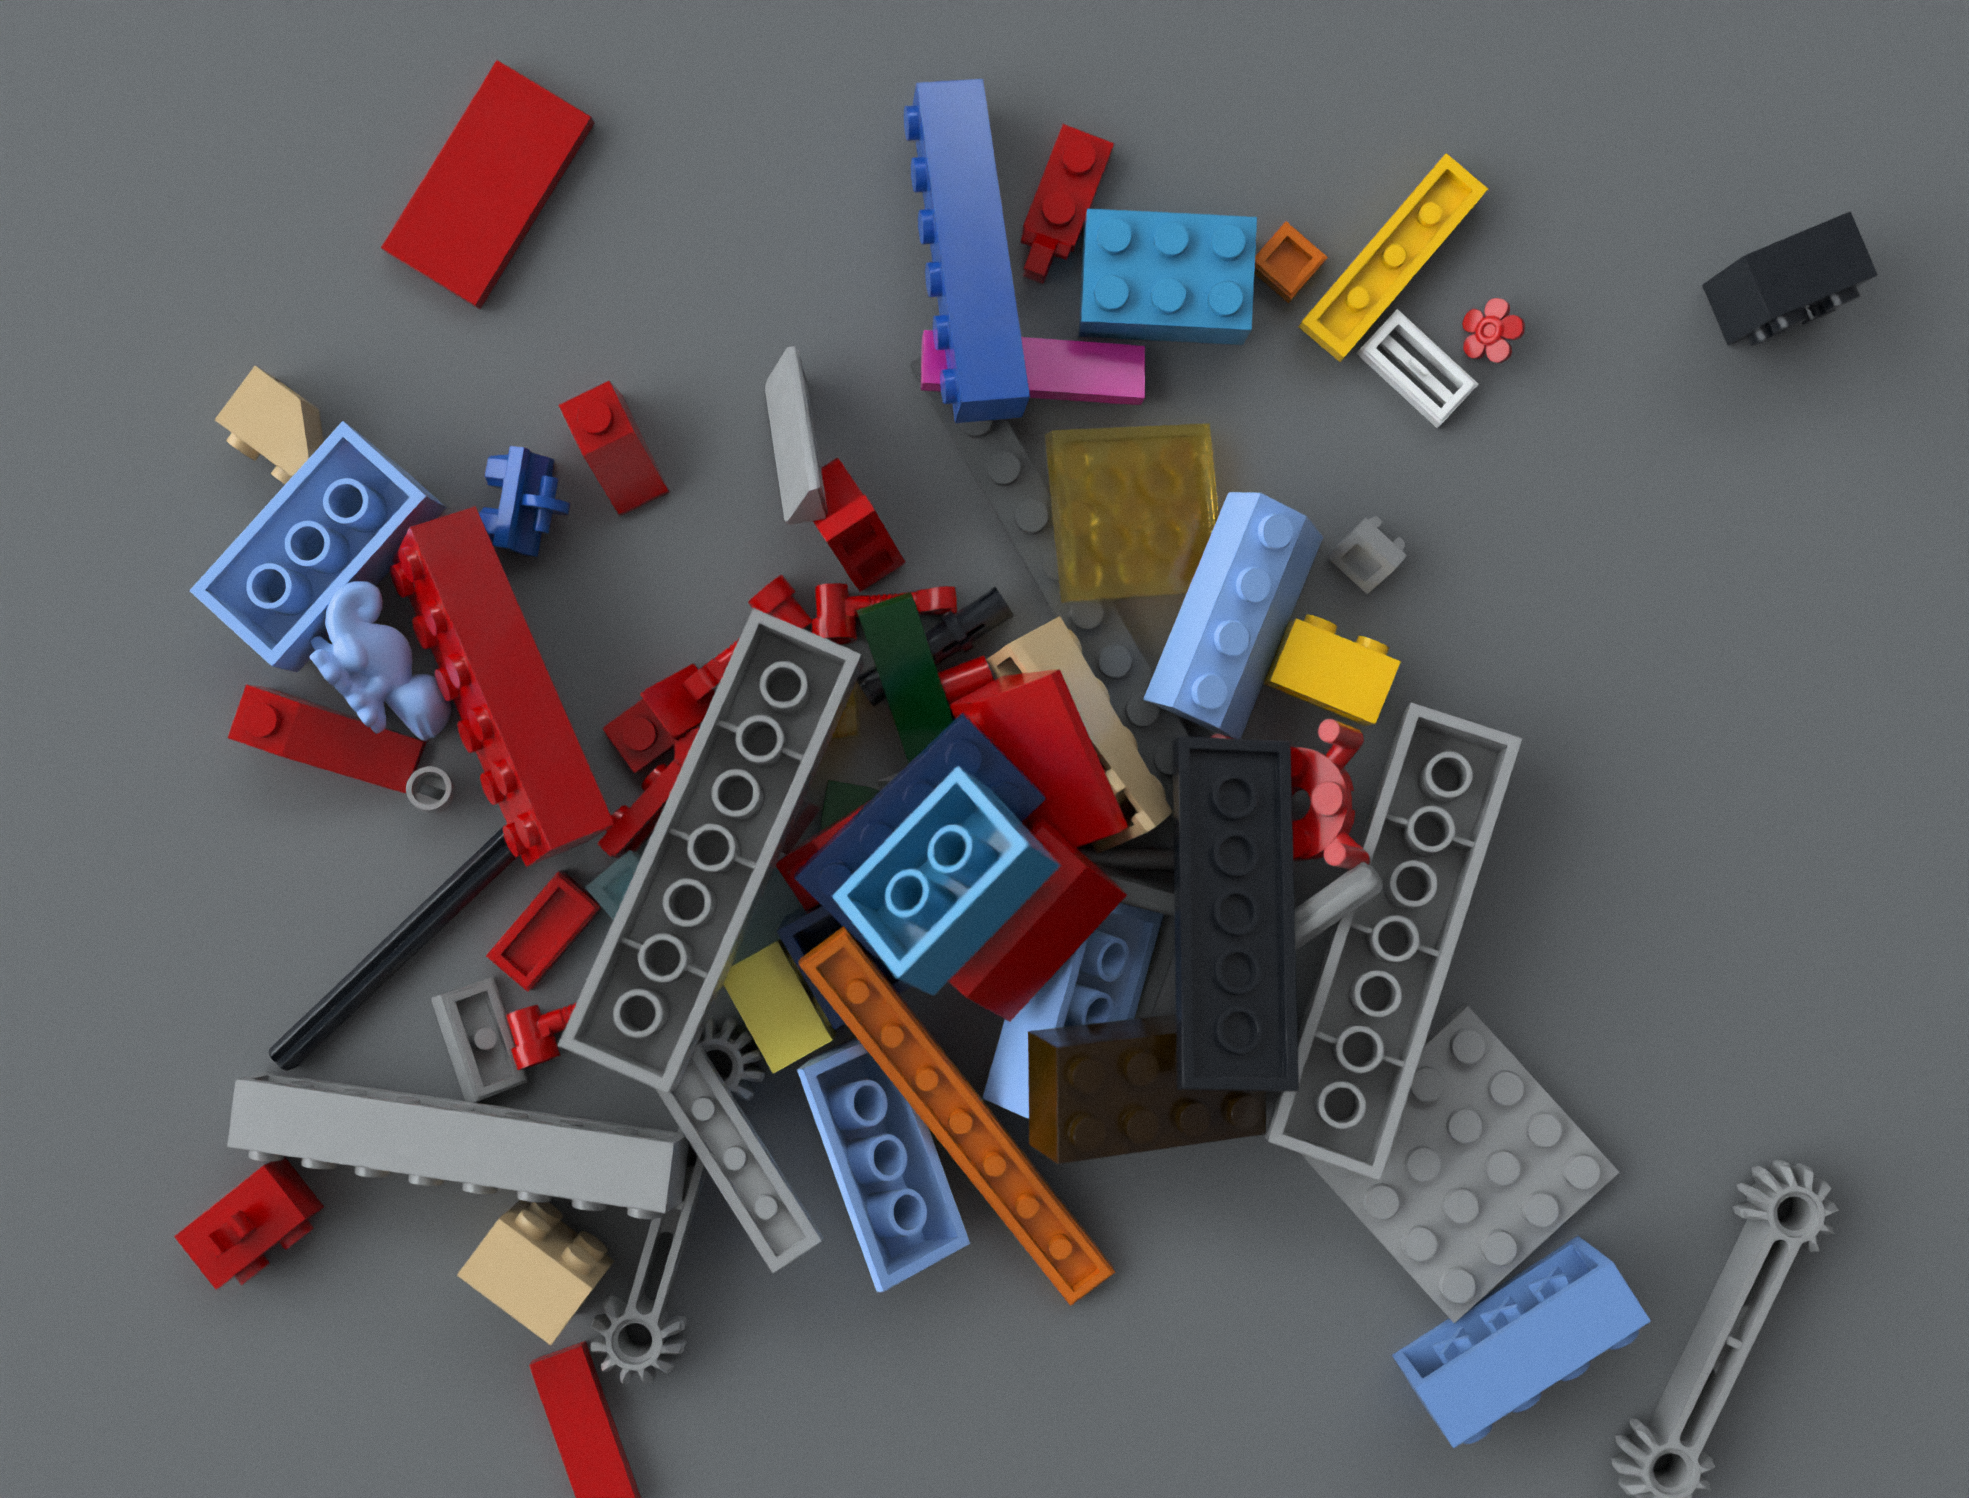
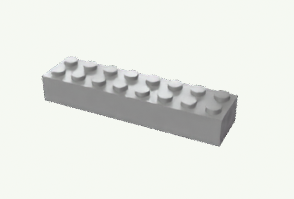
(712, 852)
(1396, 948)

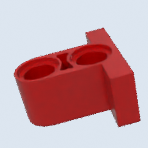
(855, 529)

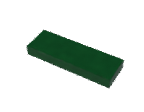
(906, 671)

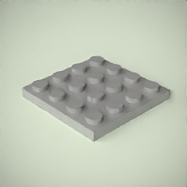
(1474, 1168)

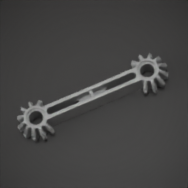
(677, 1221)
(1725, 1332)

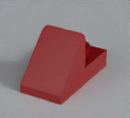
(657, 720)

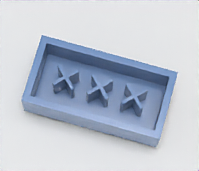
(1521, 1340)

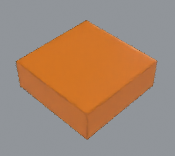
(1288, 262)

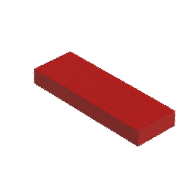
(583, 1424)

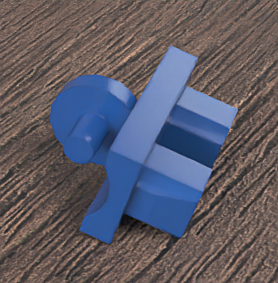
(525, 500)

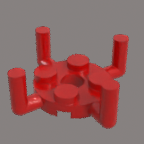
(1330, 816)

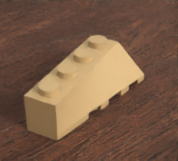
(1135, 788)

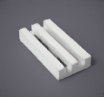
(1402, 383)

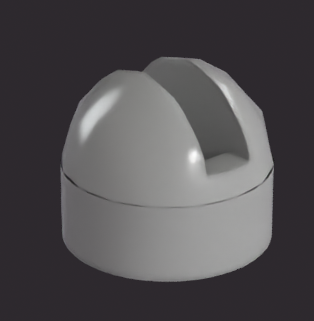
(435, 779)

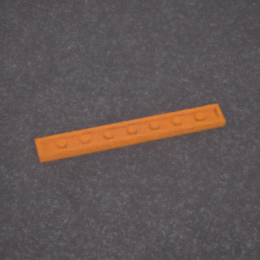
(956, 1114)

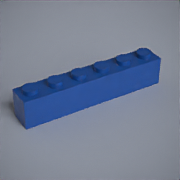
(968, 251)

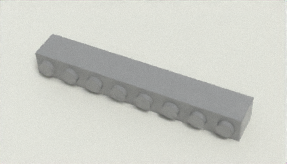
(459, 1142)

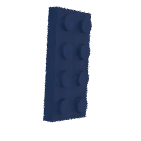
(958, 745)

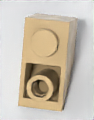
(272, 422)

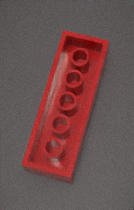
(498, 687)

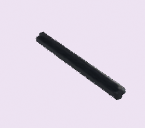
(392, 953)

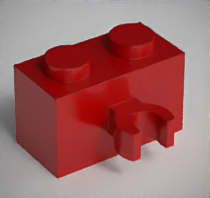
(249, 1222)

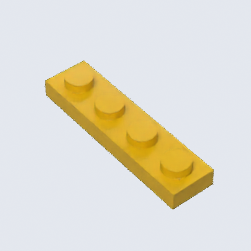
(1393, 257)

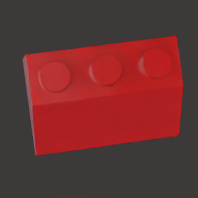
(1044, 736)
(1041, 932)

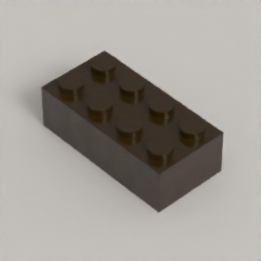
(1116, 1093)

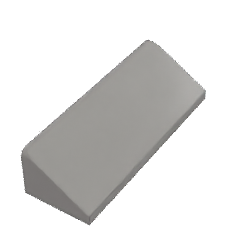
(795, 441)

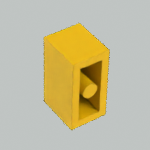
(1332, 670)

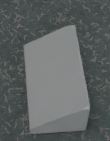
(478, 1039)

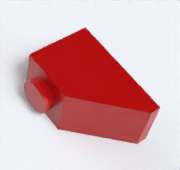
(614, 447)

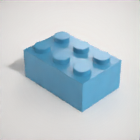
(1167, 276)
(945, 882)

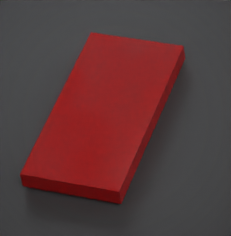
(488, 184)

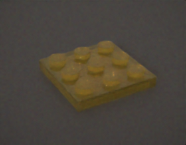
(1130, 509)

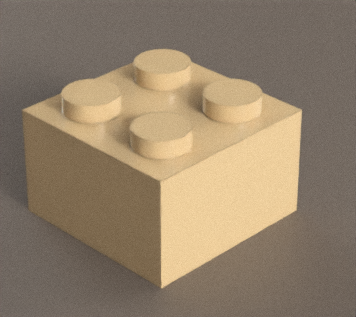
(537, 1267)

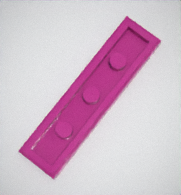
(1064, 370)

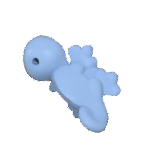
(374, 665)

